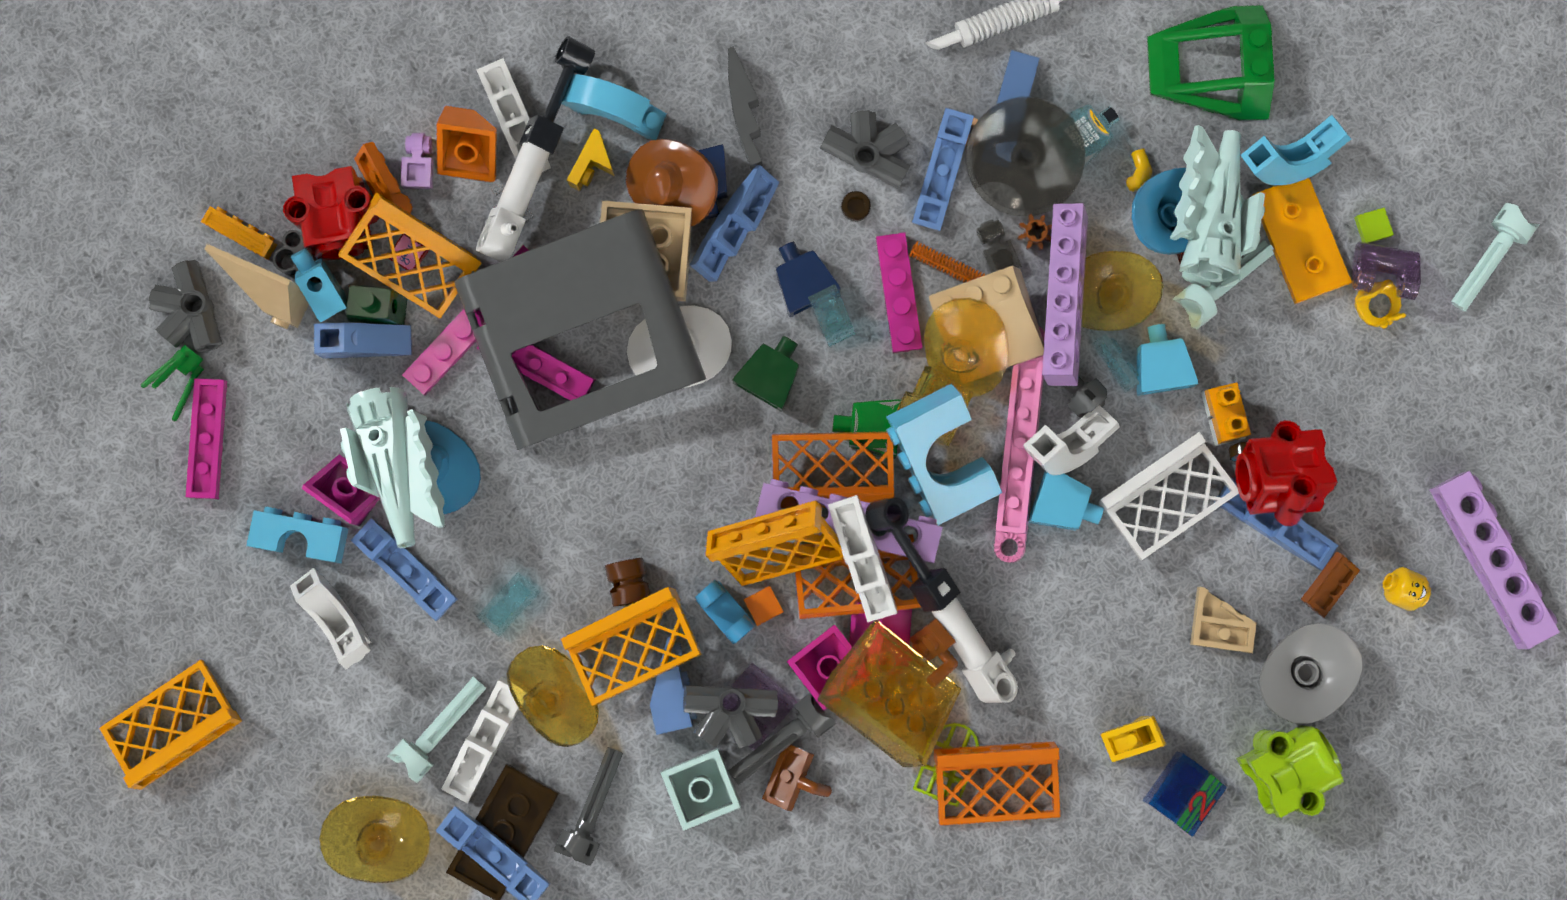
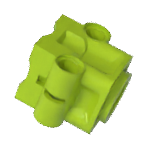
(1295, 767)

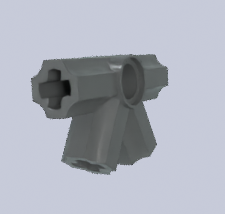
(865, 138)
(179, 304)
(738, 719)

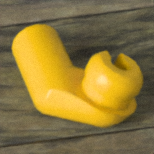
(1143, 170)

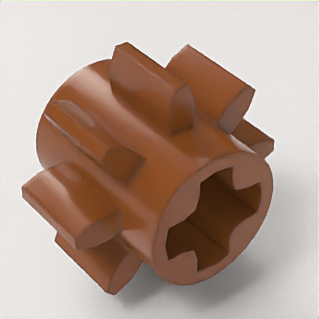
(1039, 224)

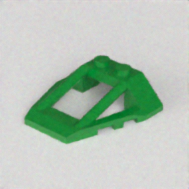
(1256, 63)

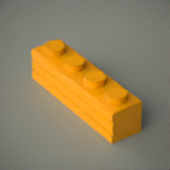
(239, 233)

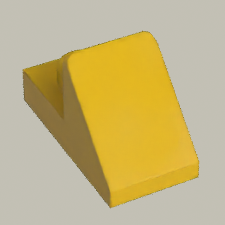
(592, 155)
(1133, 738)

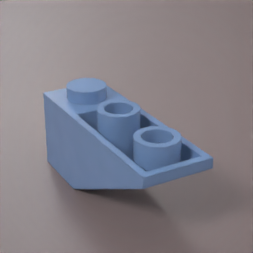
(361, 340)
(668, 695)

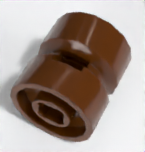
(627, 581)

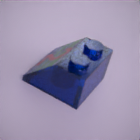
(1185, 793)

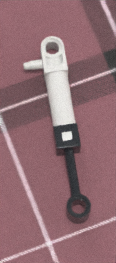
(537, 144)
(938, 593)

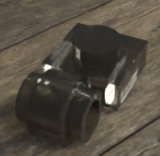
(1000, 254)

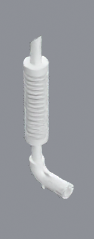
(995, 21)

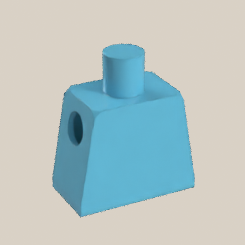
(324, 297)
(1163, 364)
(1063, 503)

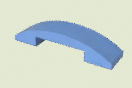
(1018, 76)
(942, 169)
(404, 569)
(493, 855)

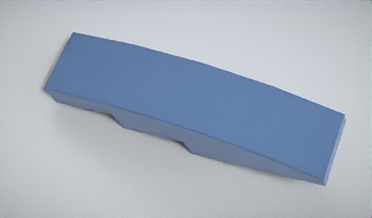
(731, 226)
(1298, 539)

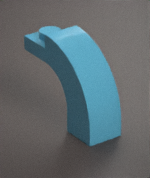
(615, 103)
(1297, 160)

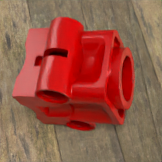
(329, 211)
(1285, 473)

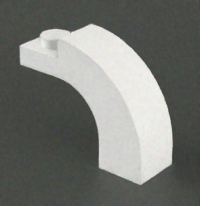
(1074, 446)
(332, 616)

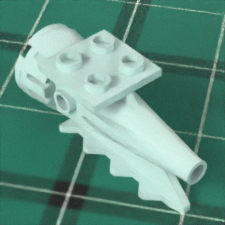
(1214, 212)
(393, 460)

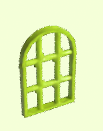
(951, 775)

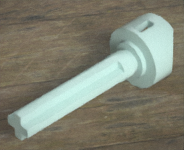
(1511, 228)
(1200, 301)
(415, 754)

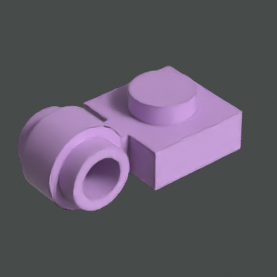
(416, 170)

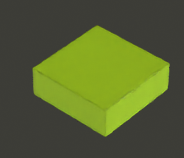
(1373, 225)

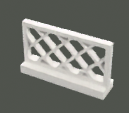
(1153, 475)

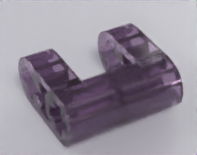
(1378, 258)

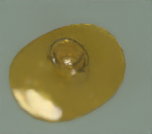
(1119, 290)
(967, 344)
(551, 695)
(374, 839)

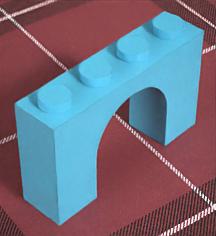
(915, 431)

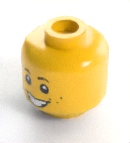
(1406, 589)

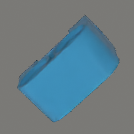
(725, 611)

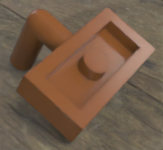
(932, 642)
(789, 779)

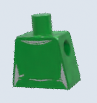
(868, 417)

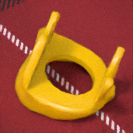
(1362, 304)

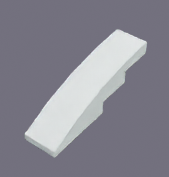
(506, 103)
(862, 558)
(482, 743)

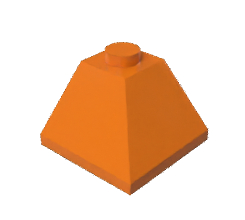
(466, 145)

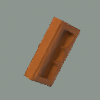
(1330, 584)

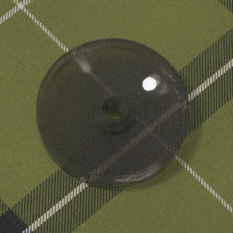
(1022, 184)

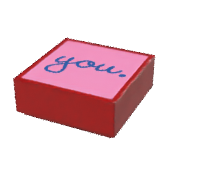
(407, 261)

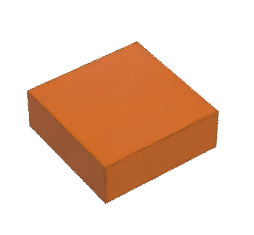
(763, 605)

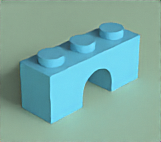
(271, 529)

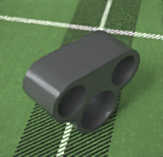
(288, 249)

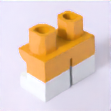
(1228, 414)

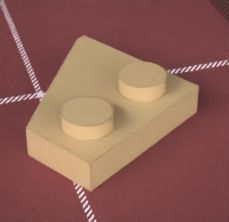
(1220, 625)

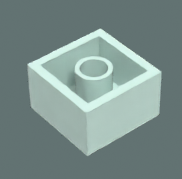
(701, 789)

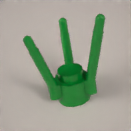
(185, 361)

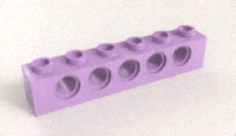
(1065, 295)
(927, 532)
(1542, 621)

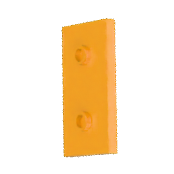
(1302, 241)

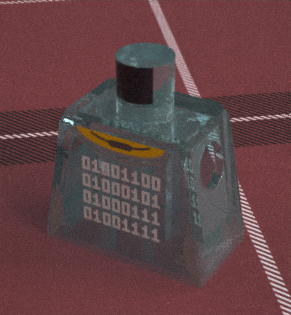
(1095, 129)

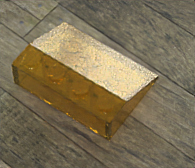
(886, 696)

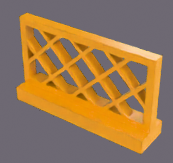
(417, 231)
(772, 532)
(625, 620)
(176, 749)

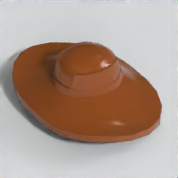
(672, 175)

